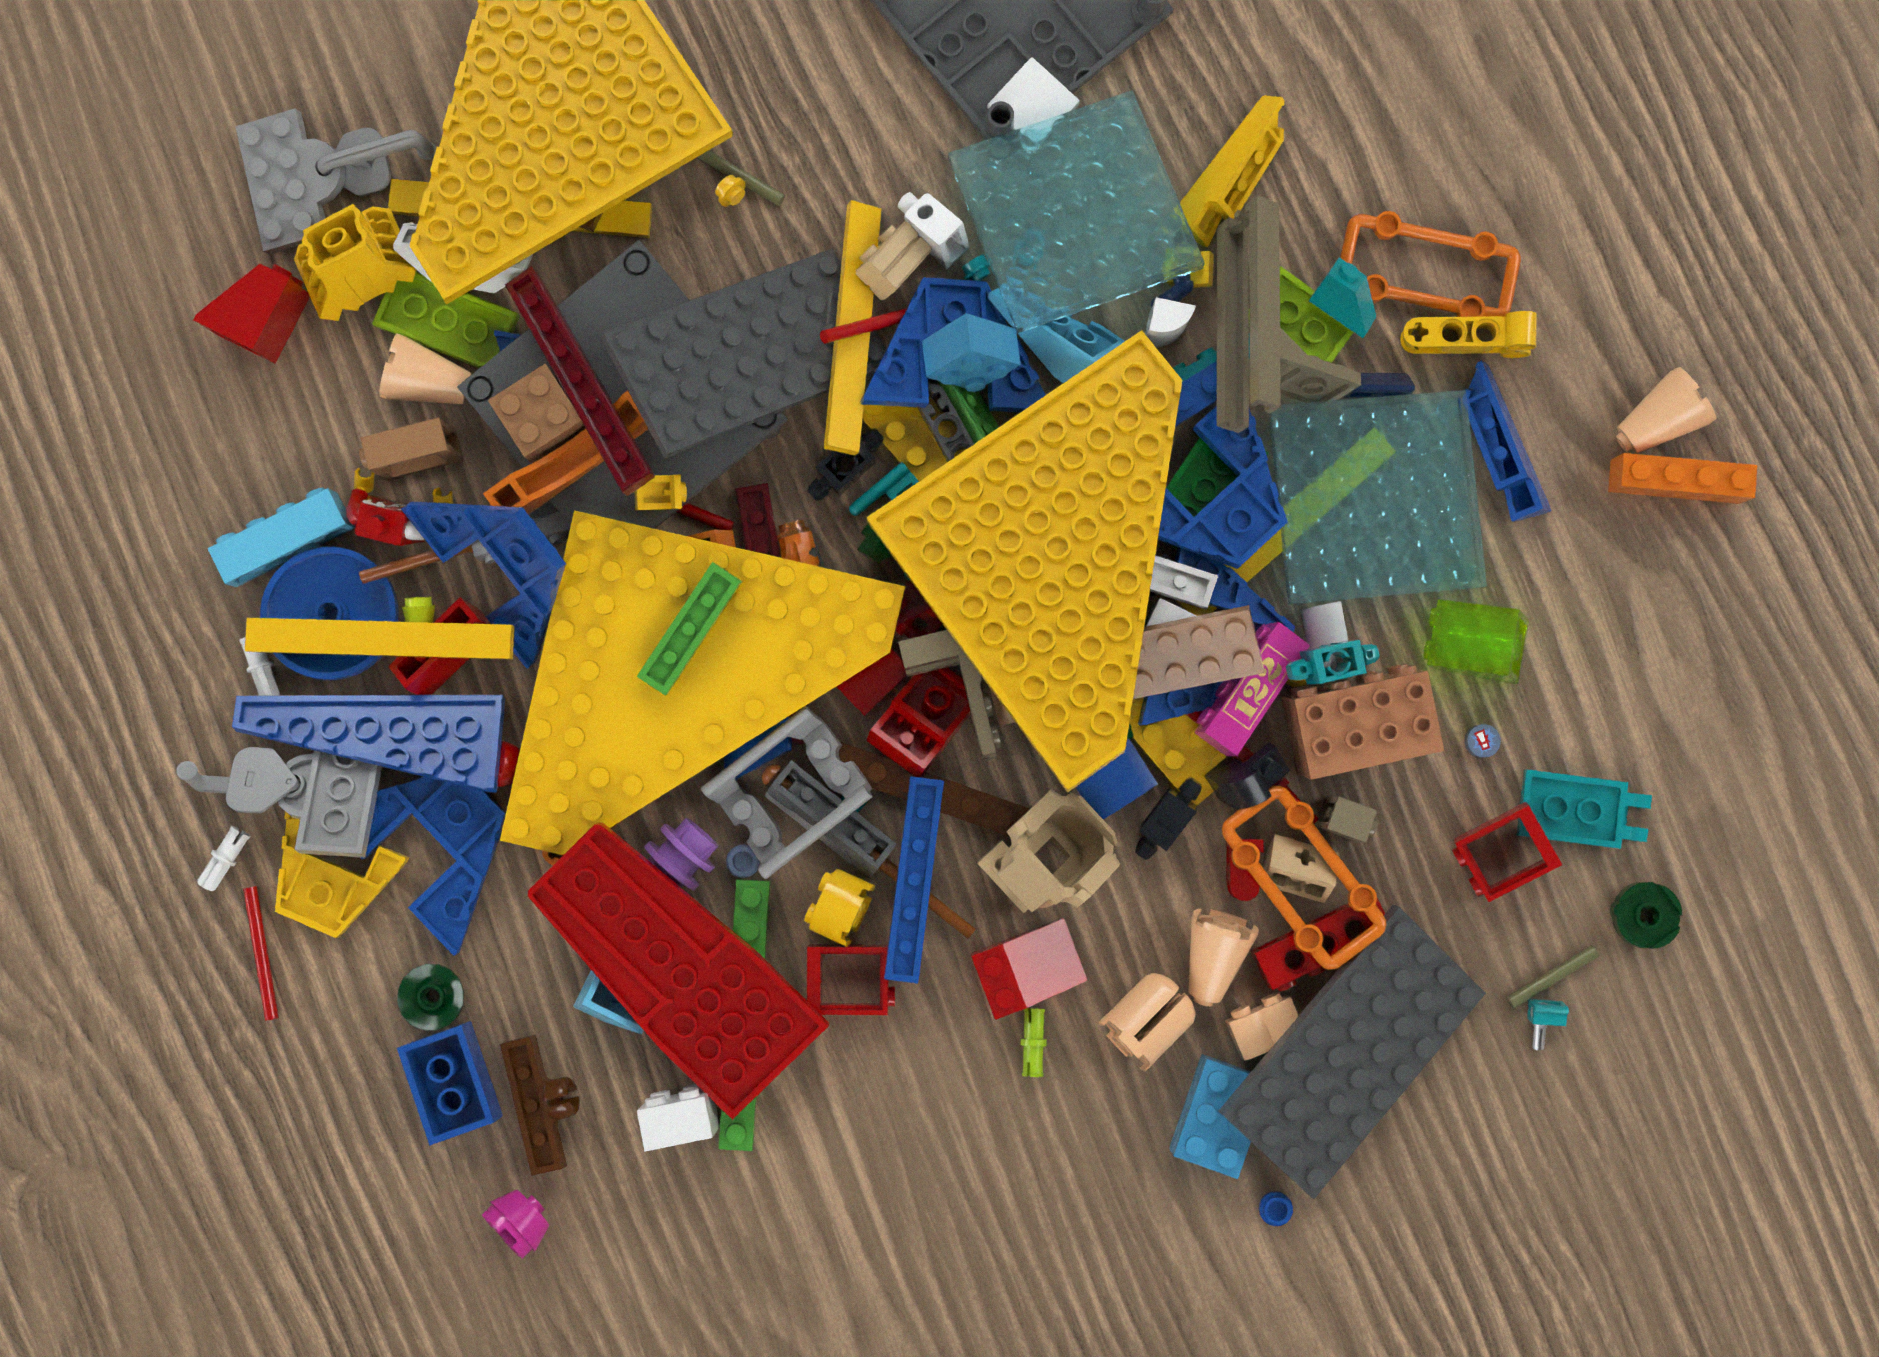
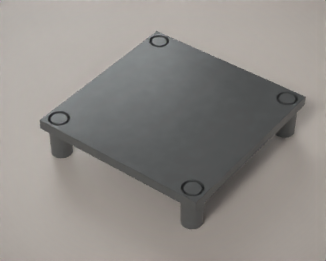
(983, 43)
(618, 294)

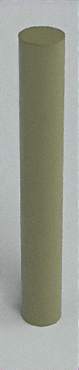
(751, 182)
(1552, 976)

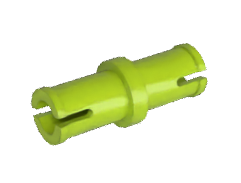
(1033, 1042)

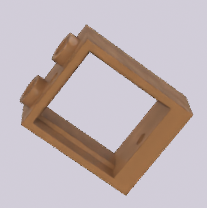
(411, 449)

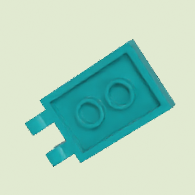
(1582, 808)

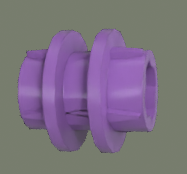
(683, 853)

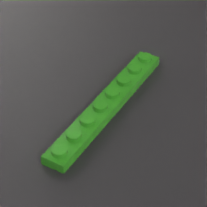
(751, 925)

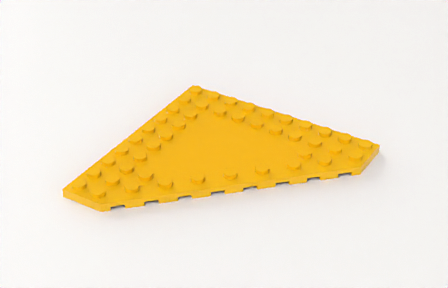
(551, 127)
(1047, 551)
(611, 742)

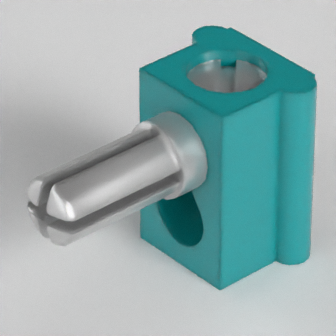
(1545, 1013)

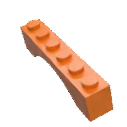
(562, 467)

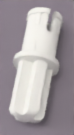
(261, 672)
(222, 859)

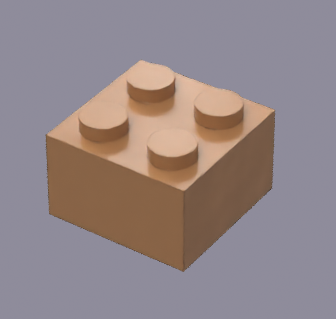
(537, 413)

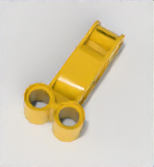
(1511, 334)

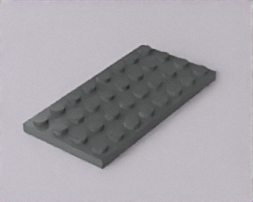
(733, 353)
(1352, 1053)

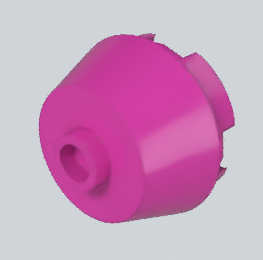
(517, 1221)

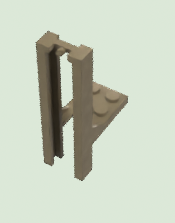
(1300, 376)
(942, 651)

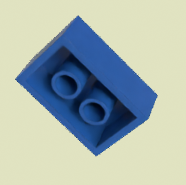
(450, 1083)

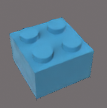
(971, 352)

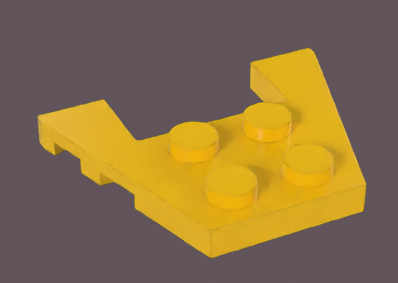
(324, 892)

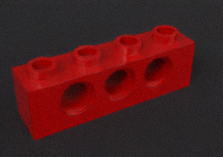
(1271, 955)

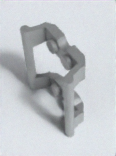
(747, 809)

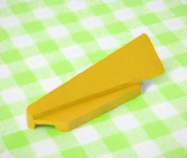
(1234, 170)

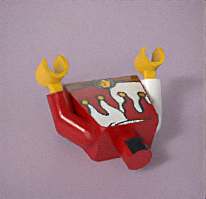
(381, 517)

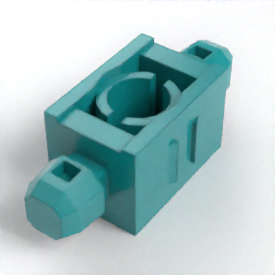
(1312, 663)

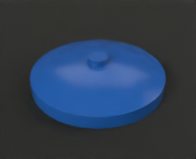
(328, 587)

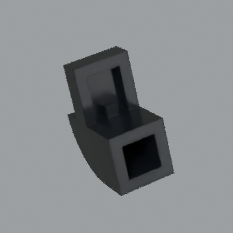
(1247, 783)

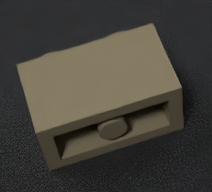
(1347, 819)

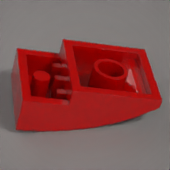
(922, 720)

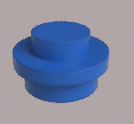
(1275, 1208)

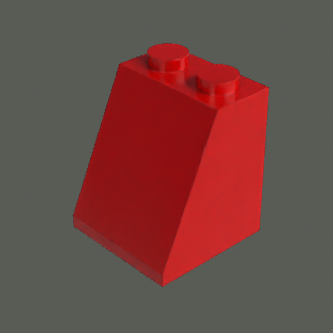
(257, 311)

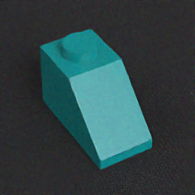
(1346, 297)

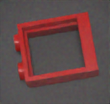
(1478, 881)
(814, 980)

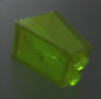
(1477, 640)

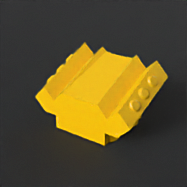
(351, 259)

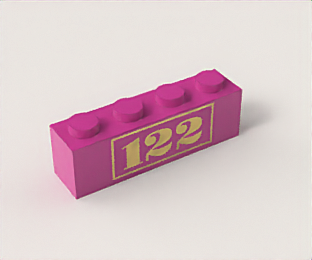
(1246, 699)

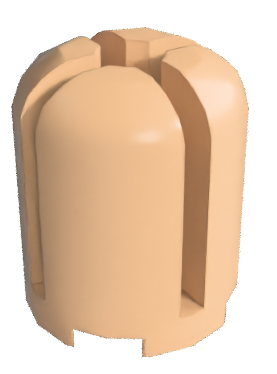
(1149, 1019)

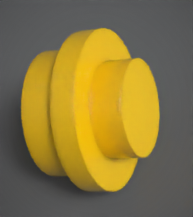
(730, 190)

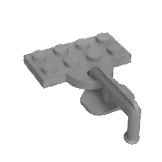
(288, 169)
(330, 801)

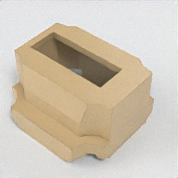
(1077, 833)

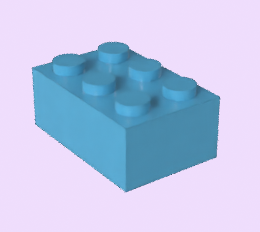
(1202, 1132)

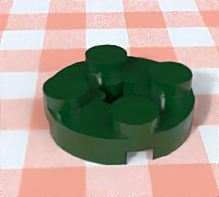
(1666, 915)

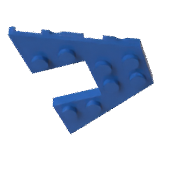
(936, 303)
(1238, 517)
(518, 550)
(1228, 593)
(466, 825)

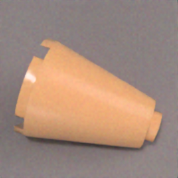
(420, 375)
(1665, 413)
(1216, 953)

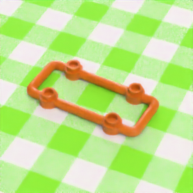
(1481, 248)
(1360, 896)

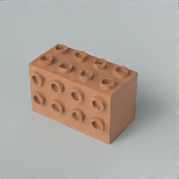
(1362, 721)

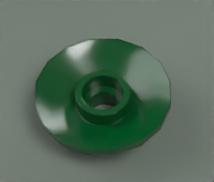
(415, 1001)

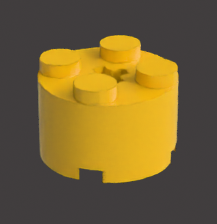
(839, 906)

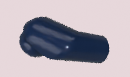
(1181, 289)

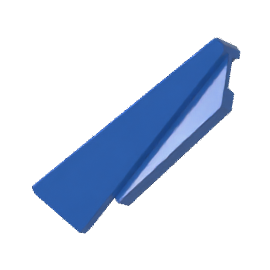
(1503, 447)

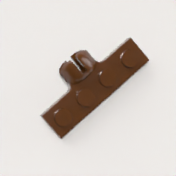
(538, 1104)

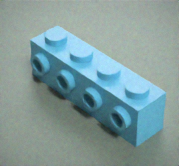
(280, 537)

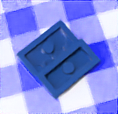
(1117, 783)

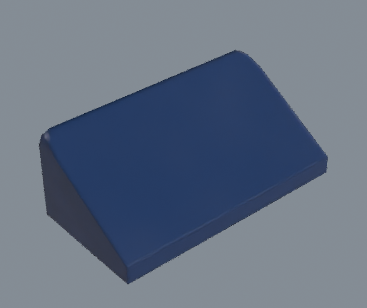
(1383, 385)

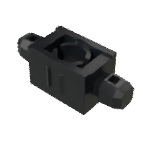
(820, 488)
(1168, 818)

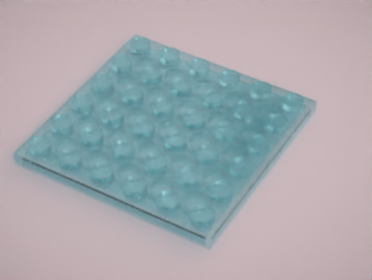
(1075, 211)
(1377, 497)

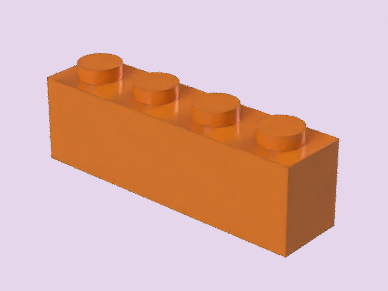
(1682, 478)

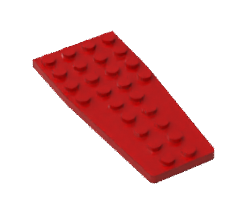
(677, 969)

